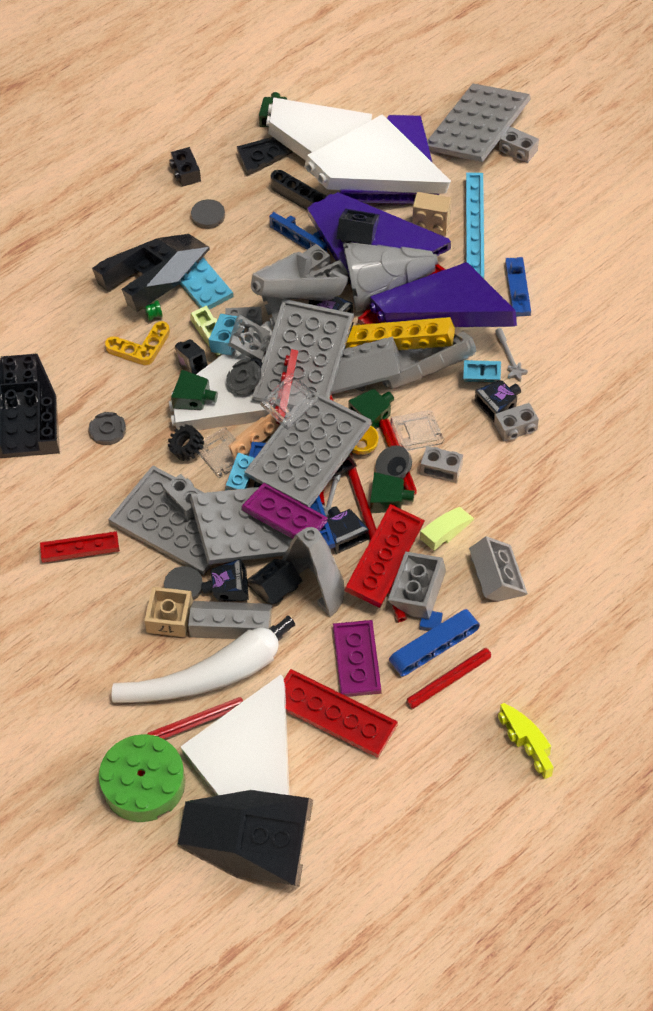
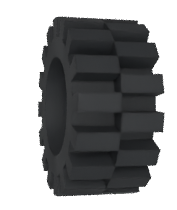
(191, 448)

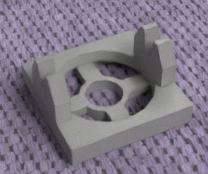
(237, 333)

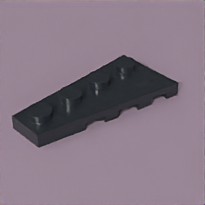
(261, 153)

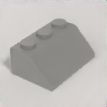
(497, 570)
(417, 584)

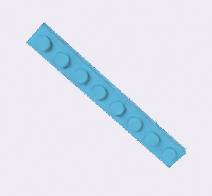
(475, 221)

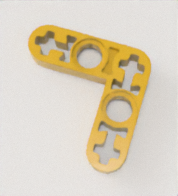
(140, 350)

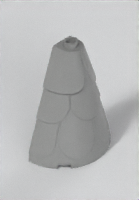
(384, 267)
(292, 280)
(422, 362)
(311, 551)

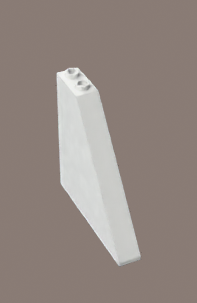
(310, 126)
(375, 160)
(230, 407)
(245, 745)

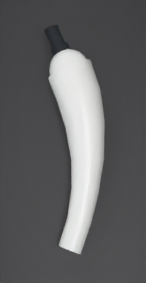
(229, 665)

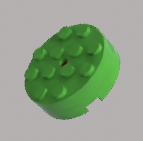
(142, 777)

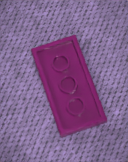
(282, 511)
(357, 658)

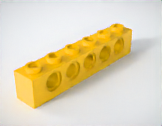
(406, 334)

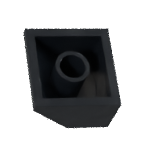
(357, 226)
(275, 581)

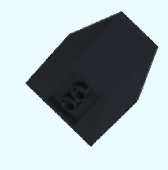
(27, 408)
(249, 833)

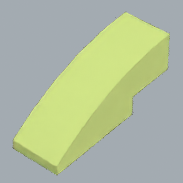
(204, 323)
(445, 528)

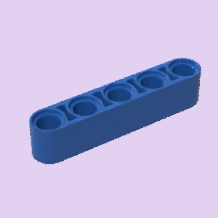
(434, 642)

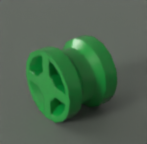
(153, 310)

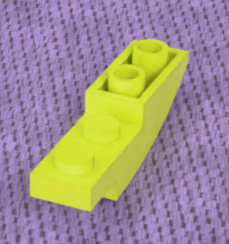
(526, 733)

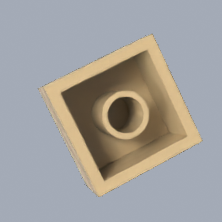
(432, 212)
(168, 611)

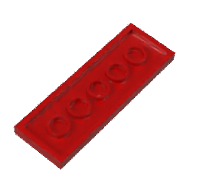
(384, 556)
(337, 714)

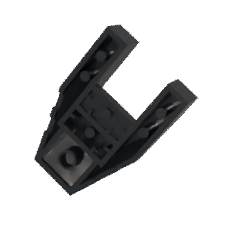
(158, 263)

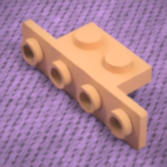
(255, 433)

